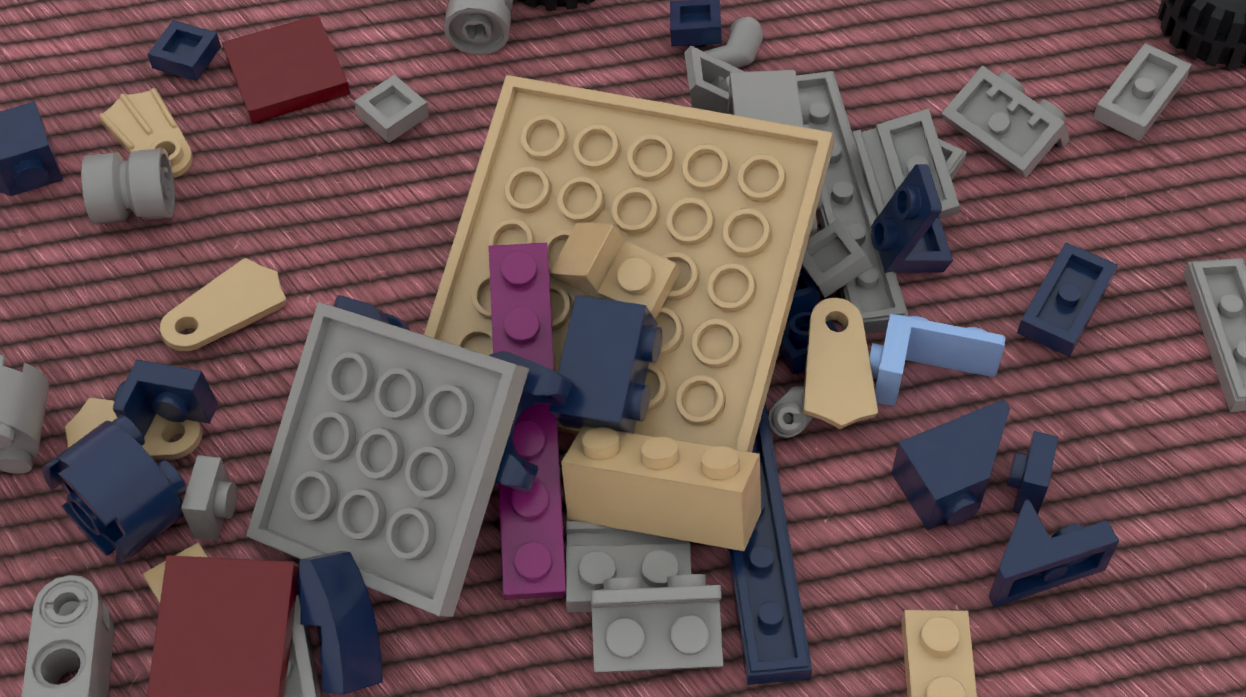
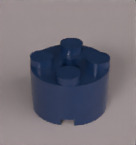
(117, 488)

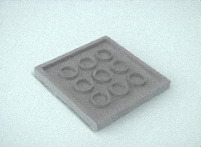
(388, 455)

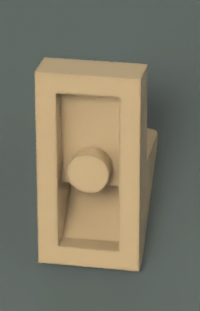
(614, 269)

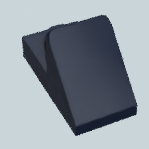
(1040, 563)

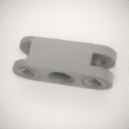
(69, 634)

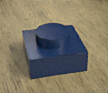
(695, 23)
(184, 50)
(1032, 471)

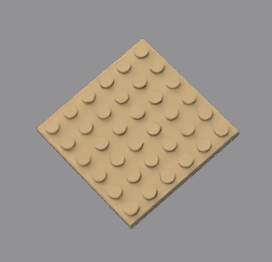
(684, 182)

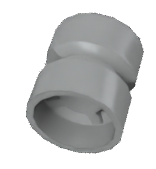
(478, 25)
(118, 186)

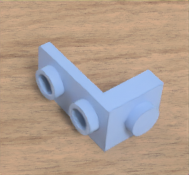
(931, 344)

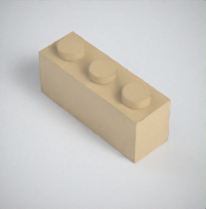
(663, 487)

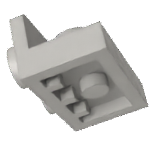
(1006, 121)
(656, 626)

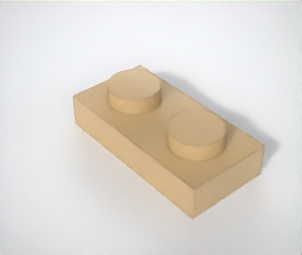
(938, 653)

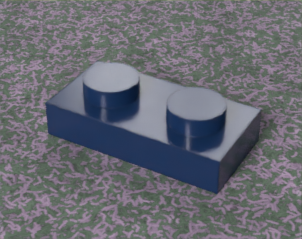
(1067, 299)

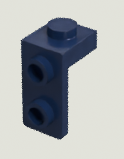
(910, 229)

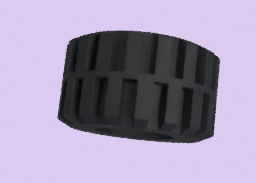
(1207, 29)

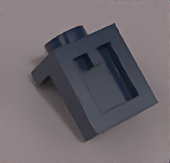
(165, 391)

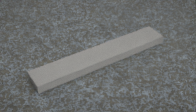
(849, 199)

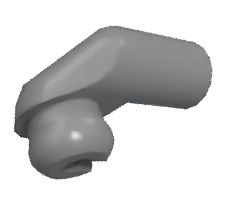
(787, 414)

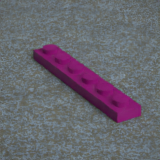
(532, 521)

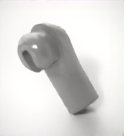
(742, 43)

